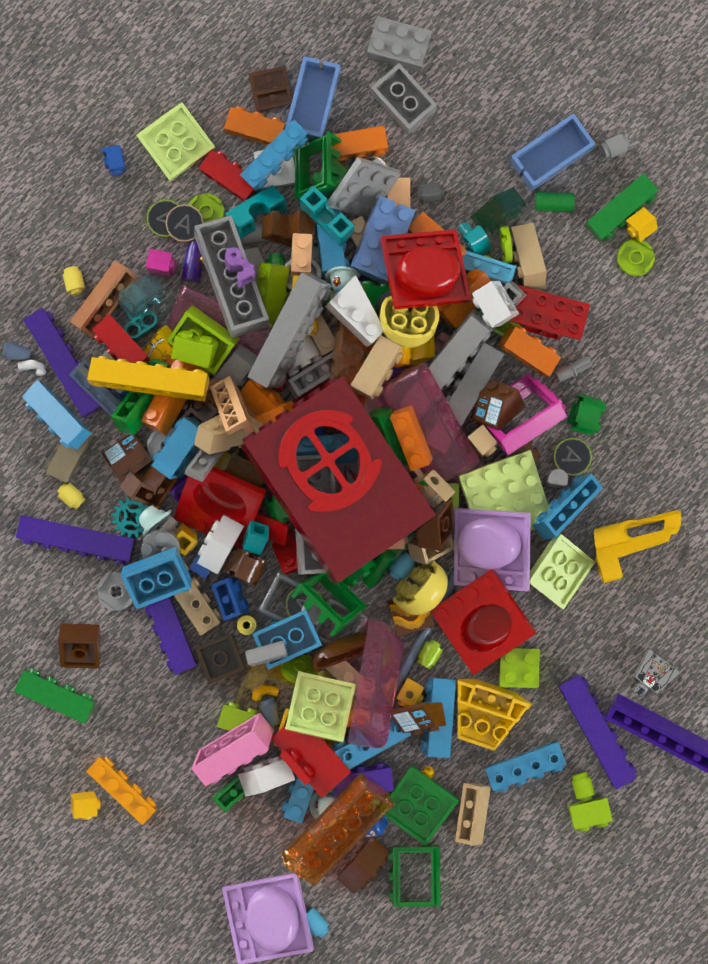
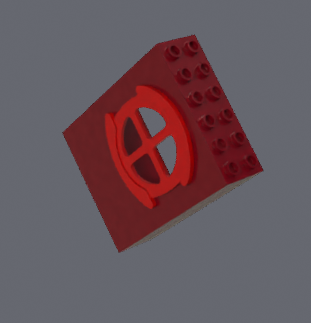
(362, 518)

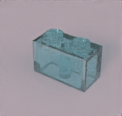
(140, 295)

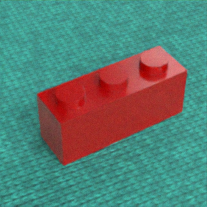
(226, 175)
(118, 341)

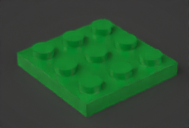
(420, 805)

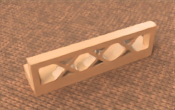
(234, 402)

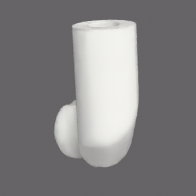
(33, 364)

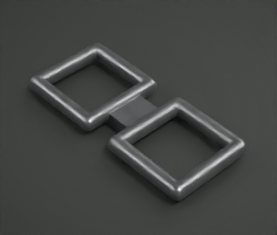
(314, 612)

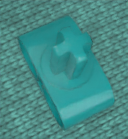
(475, 239)
(139, 322)

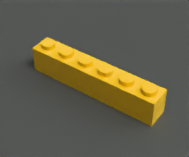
(148, 379)

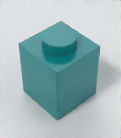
(255, 537)

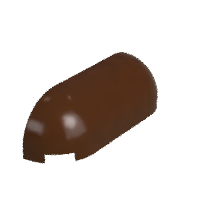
(339, 650)

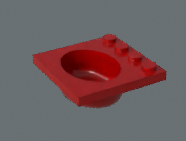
(425, 269)
(218, 496)
(483, 621)

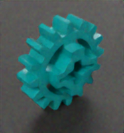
(124, 522)

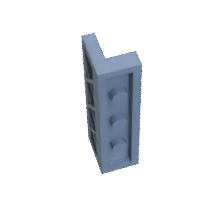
(105, 397)

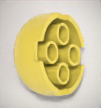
(407, 327)
(426, 596)

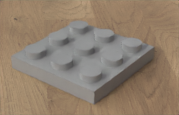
(362, 186)

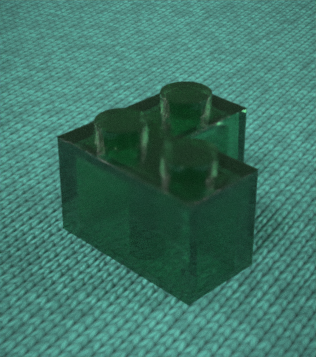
(499, 209)

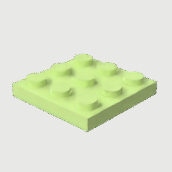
(176, 141)
(560, 570)
(320, 707)

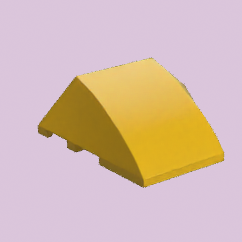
(487, 712)

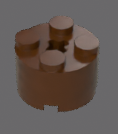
(244, 567)

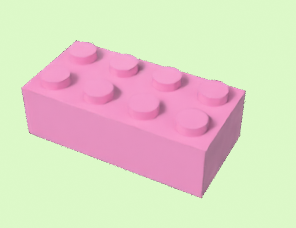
(233, 750)

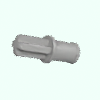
(573, 369)

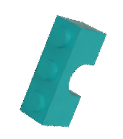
(262, 203)
(335, 225)

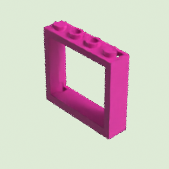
(537, 424)

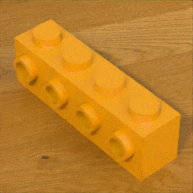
(122, 790)

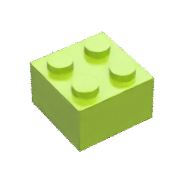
(519, 668)

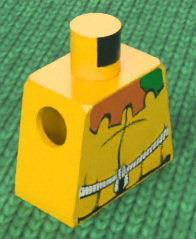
(159, 348)

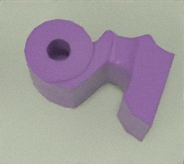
(235, 263)

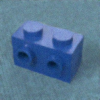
(230, 599)

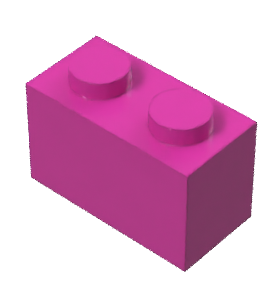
(161, 263)

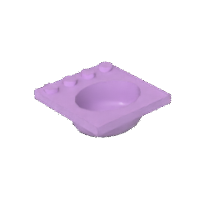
(493, 542)
(268, 918)

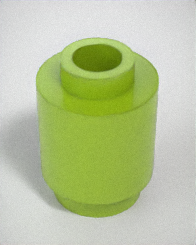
(429, 654)
(582, 786)

